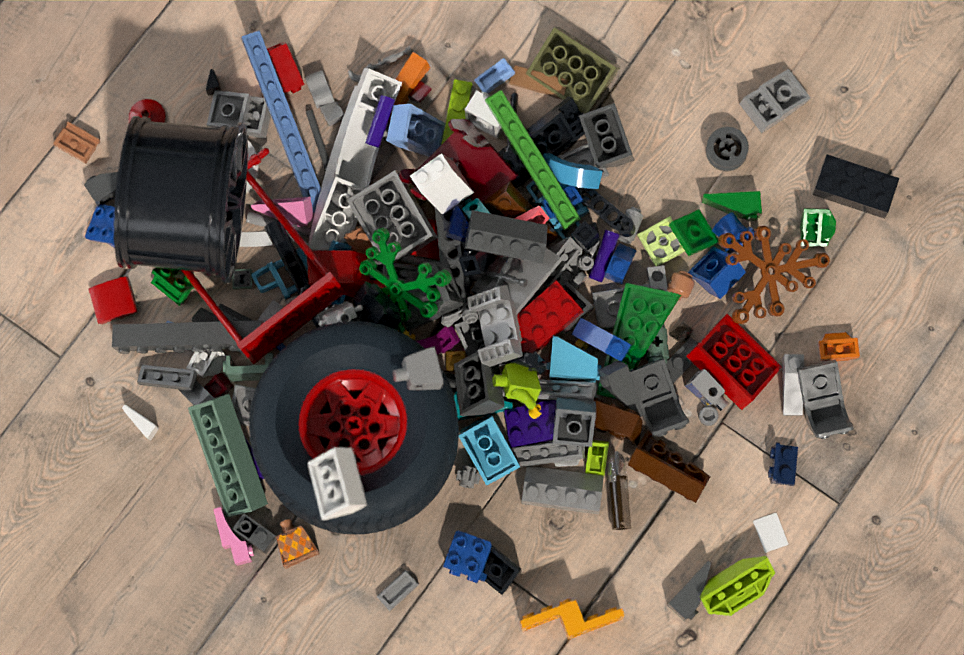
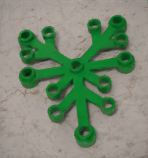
(387, 257)

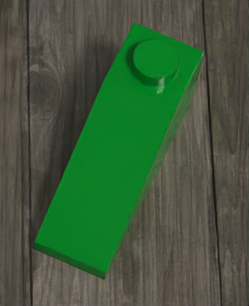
(743, 204)

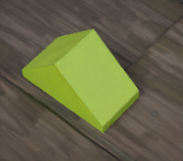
(597, 458)

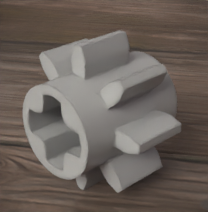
(468, 477)

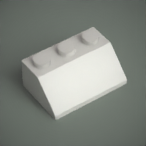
(337, 483)

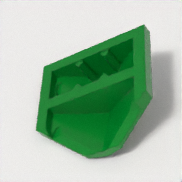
(817, 226)

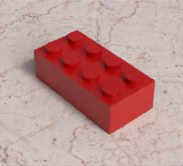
(546, 317)

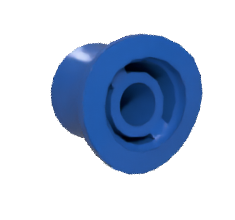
(732, 225)

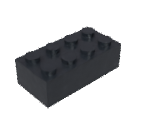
(856, 186)

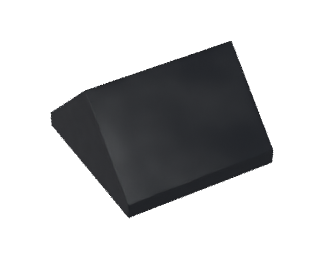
(500, 571)

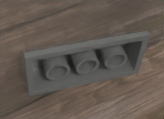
(506, 237)

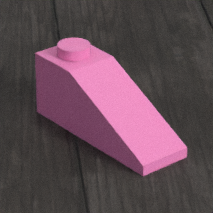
(296, 210)

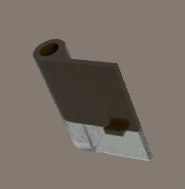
(618, 492)

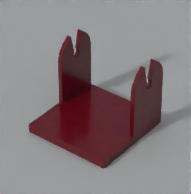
(479, 161)

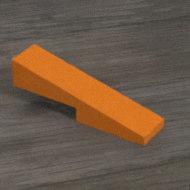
(410, 76)

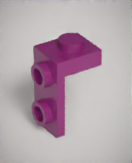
(442, 341)

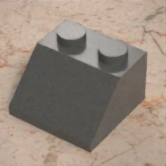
(574, 422)

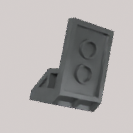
(449, 301)

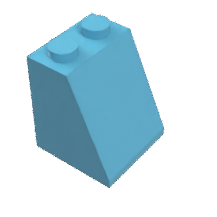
(572, 363)

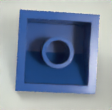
(715, 274)

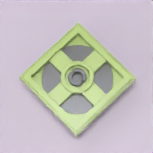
(660, 242)

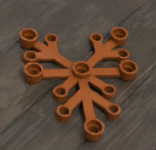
(745, 253)

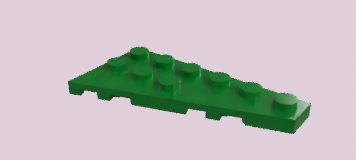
(638, 322)

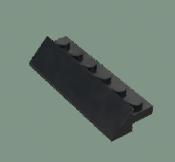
(551, 135)

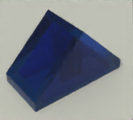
(457, 225)

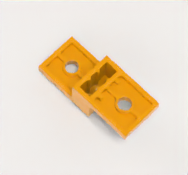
(571, 618)

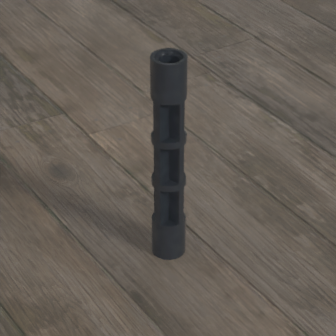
(290, 258)

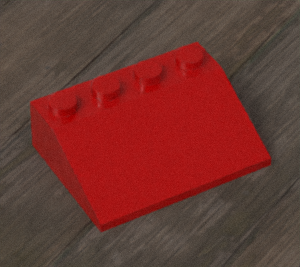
(734, 361)

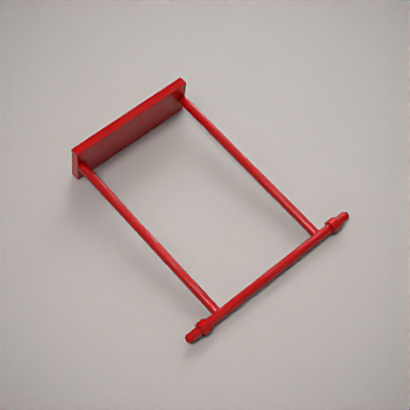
(295, 313)

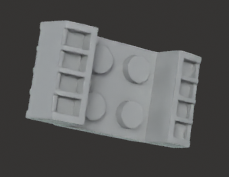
(498, 325)

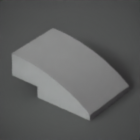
(774, 100)
(235, 107)

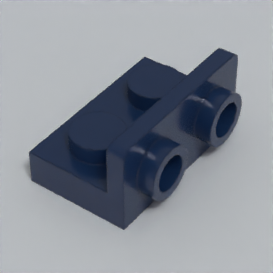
(784, 464)

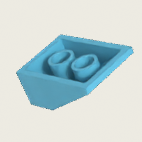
(488, 449)

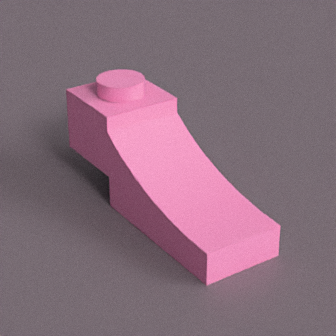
(240, 549)

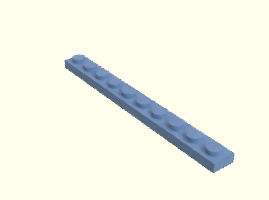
(282, 116)

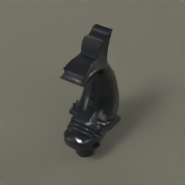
(531, 361)

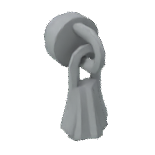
(586, 262)
(468, 316)

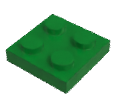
(693, 232)

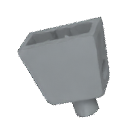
(420, 371)

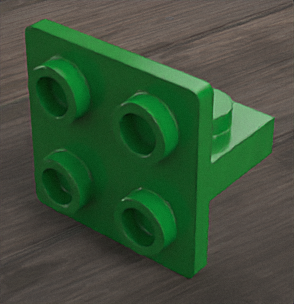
(172, 284)

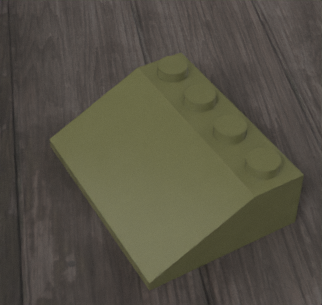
(582, 66)

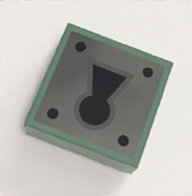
(242, 279)

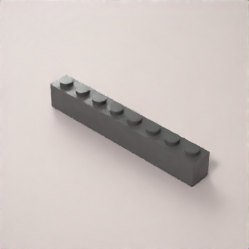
(178, 336)

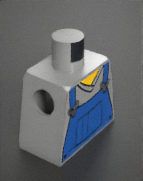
(700, 385)

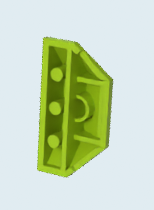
(737, 586)

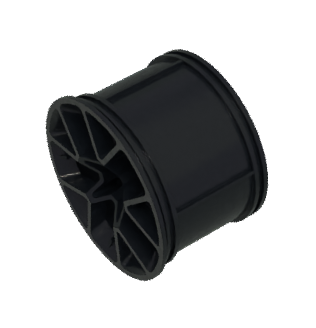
(181, 197)

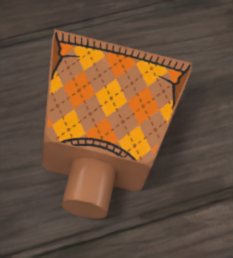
(294, 544)

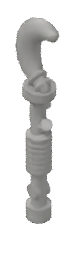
(386, 61)

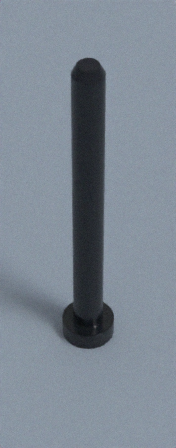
(509, 153)

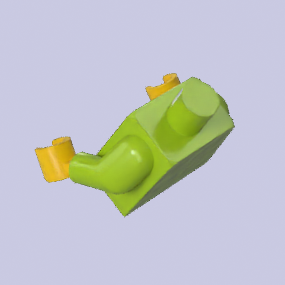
(520, 385)

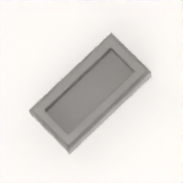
(397, 590)

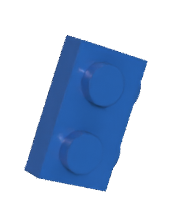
(102, 225)
(468, 556)

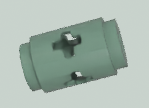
(655, 353)

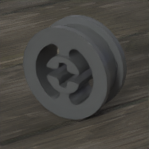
(731, 161)

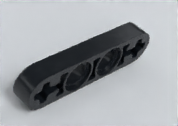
(606, 211)

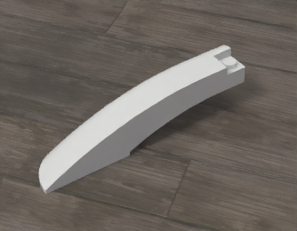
(350, 161)

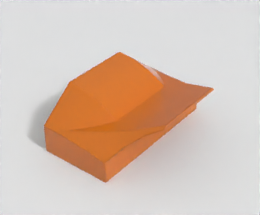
(838, 347)

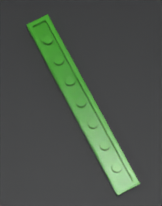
(532, 159)

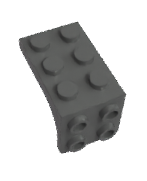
(658, 398)
(824, 399)

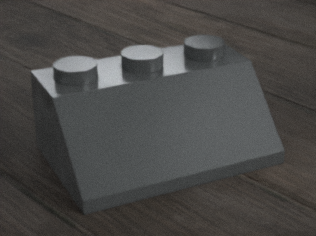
(606, 137)
(476, 388)

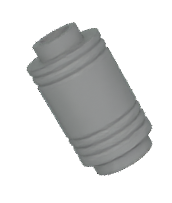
(636, 217)

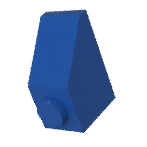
(620, 263)

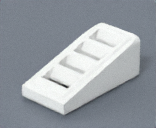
(144, 425)

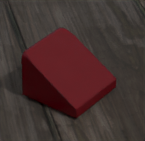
(420, 92)
(219, 385)

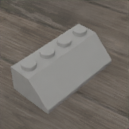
(562, 490)

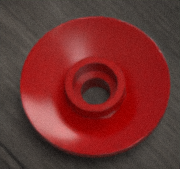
(154, 108)

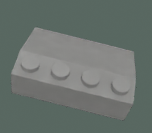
(393, 207)
(533, 272)

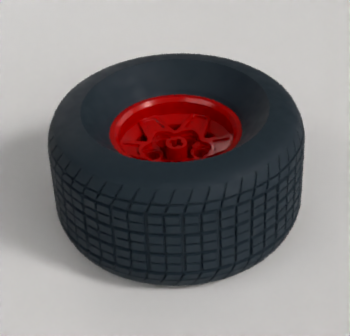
(324, 371)

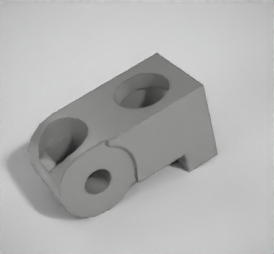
(657, 277)

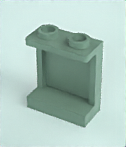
(245, 373)

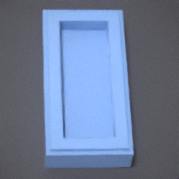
(494, 76)

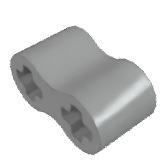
(319, 89)

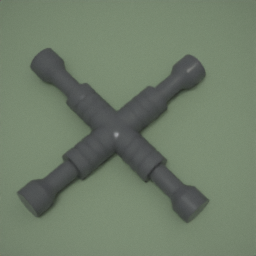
(502, 276)

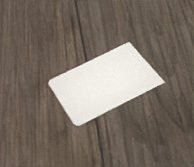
(770, 532)

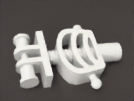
(338, 313)

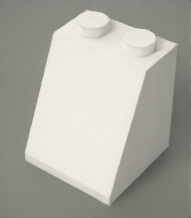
(442, 183)

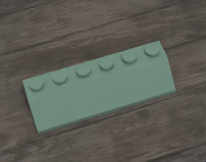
(227, 456)

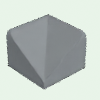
(332, 113)

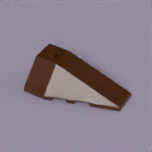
(511, 204)

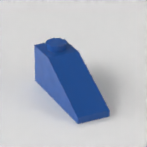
(601, 339)

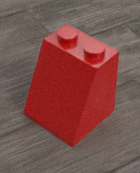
(285, 68)

